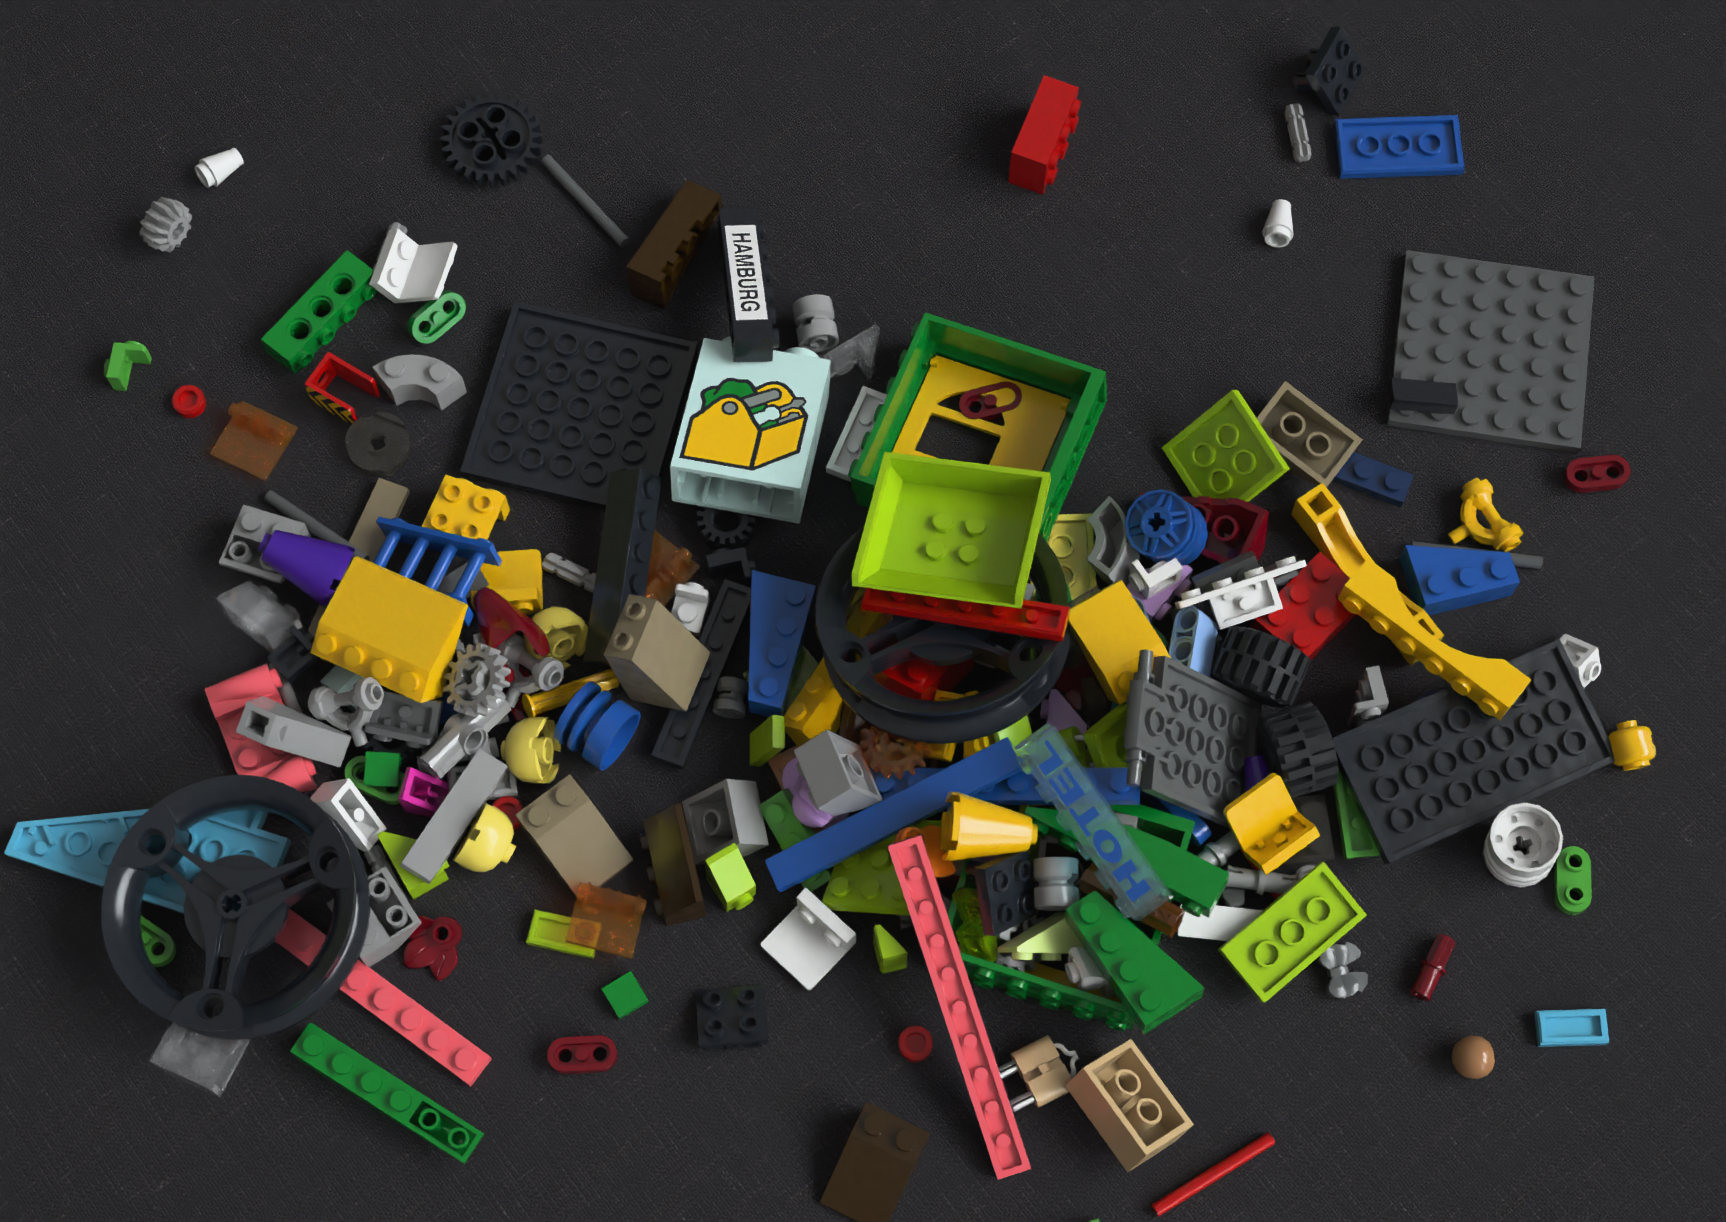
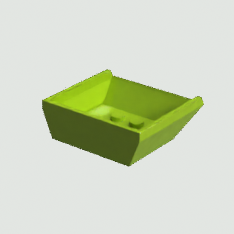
(951, 529)

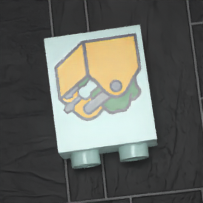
(751, 432)

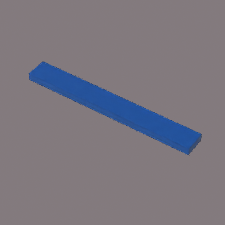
(892, 815)

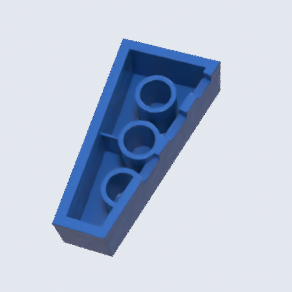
(777, 634)

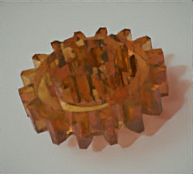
(892, 756)

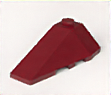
(1232, 527)

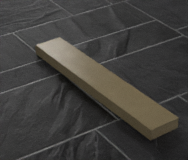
(385, 501)

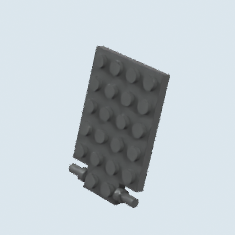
(1188, 737)

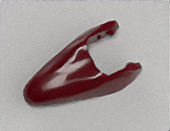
(501, 619)

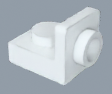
(1159, 578)
(691, 606)
(1583, 658)

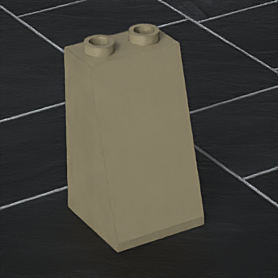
(655, 655)

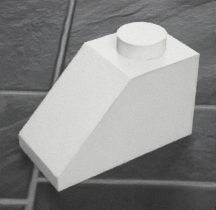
(351, 811)

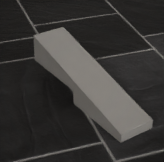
(454, 816)

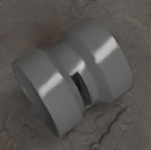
(731, 697)

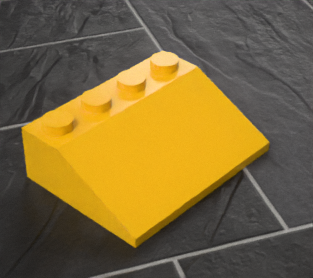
(391, 630)

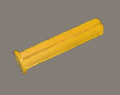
(564, 693)

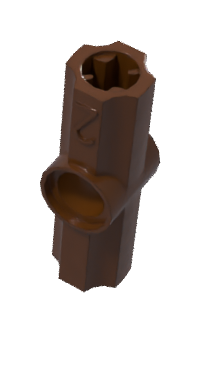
(1163, 919)

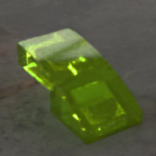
(971, 931)

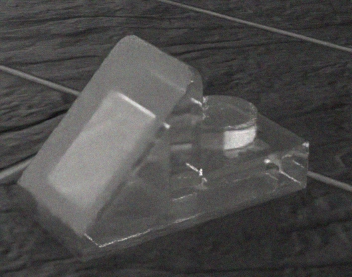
(859, 349)

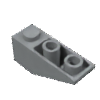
(292, 731)

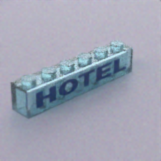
(1093, 823)

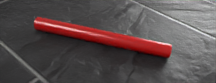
(1213, 1174)

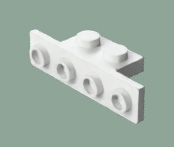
(1243, 599)

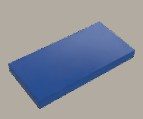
(1398, 146)

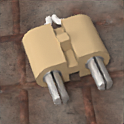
(1041, 1071)

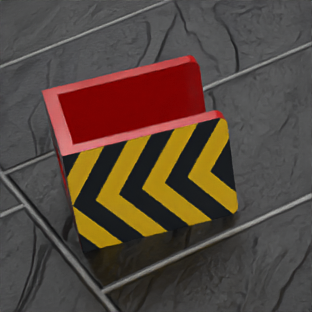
(335, 366)

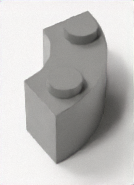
(420, 379)
(1112, 549)

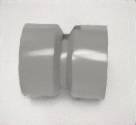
(815, 323)
(1055, 883)

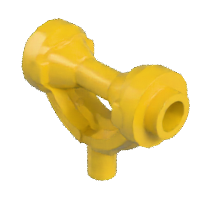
(1502, 533)

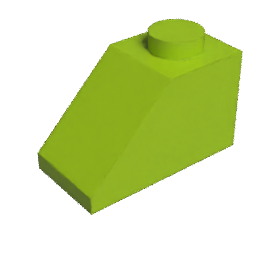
(397, 849)
(730, 878)

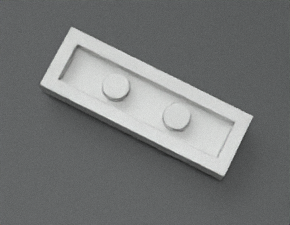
(857, 425)

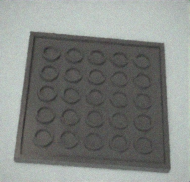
(1508, 342)

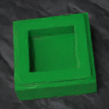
(382, 768)
(625, 995)

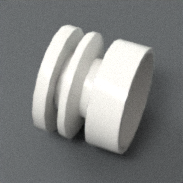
(1528, 828)

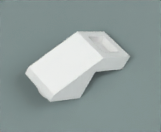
(1085, 973)

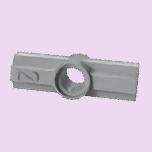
(461, 737)

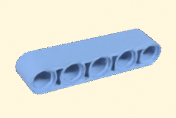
(1193, 639)

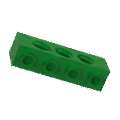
(324, 295)

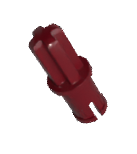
(1433, 967)

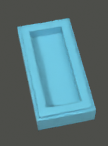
(1571, 1027)

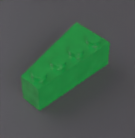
(1133, 965)

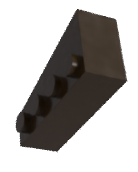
(673, 244)

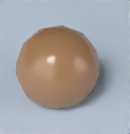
(1473, 1057)

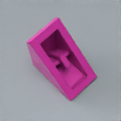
(422, 793)

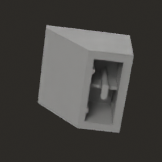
(248, 532)
(390, 918)

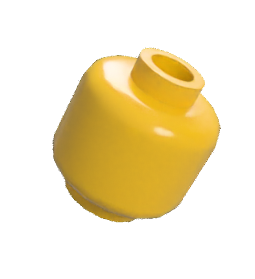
(1632, 745)

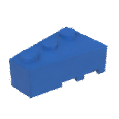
(1456, 577)

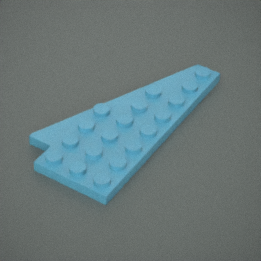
(87, 843)

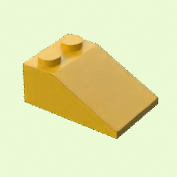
(1111, 636)

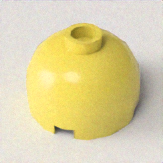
(564, 632)
(531, 750)
(486, 841)

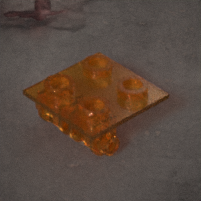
(253, 440)
(667, 568)
(606, 920)

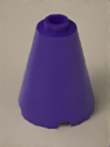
(307, 562)

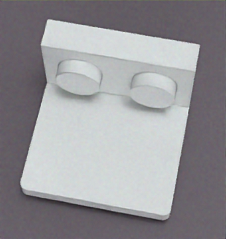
(412, 270)
(809, 940)

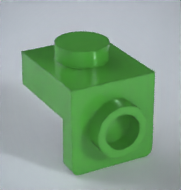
(119, 366)

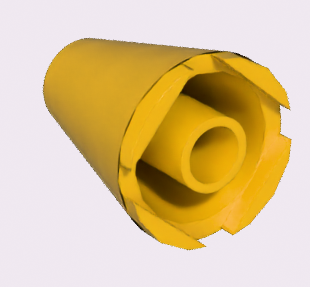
(983, 829)

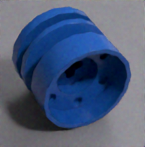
(1179, 538)
(597, 725)

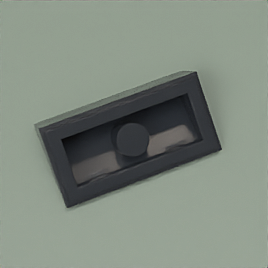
(1423, 396)

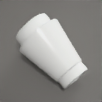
(218, 167)
(1279, 226)

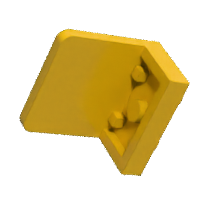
(466, 509)
(517, 579)
(1269, 824)

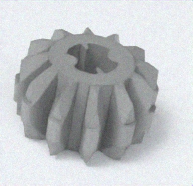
(165, 224)

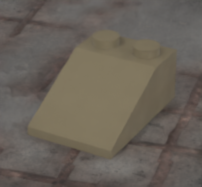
(1307, 436)
(573, 836)

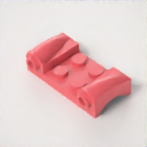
(248, 756)

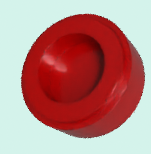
(189, 401)
(510, 807)
(915, 1043)

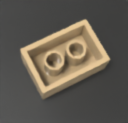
(1129, 1105)

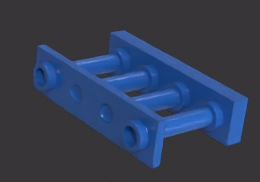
(450, 545)

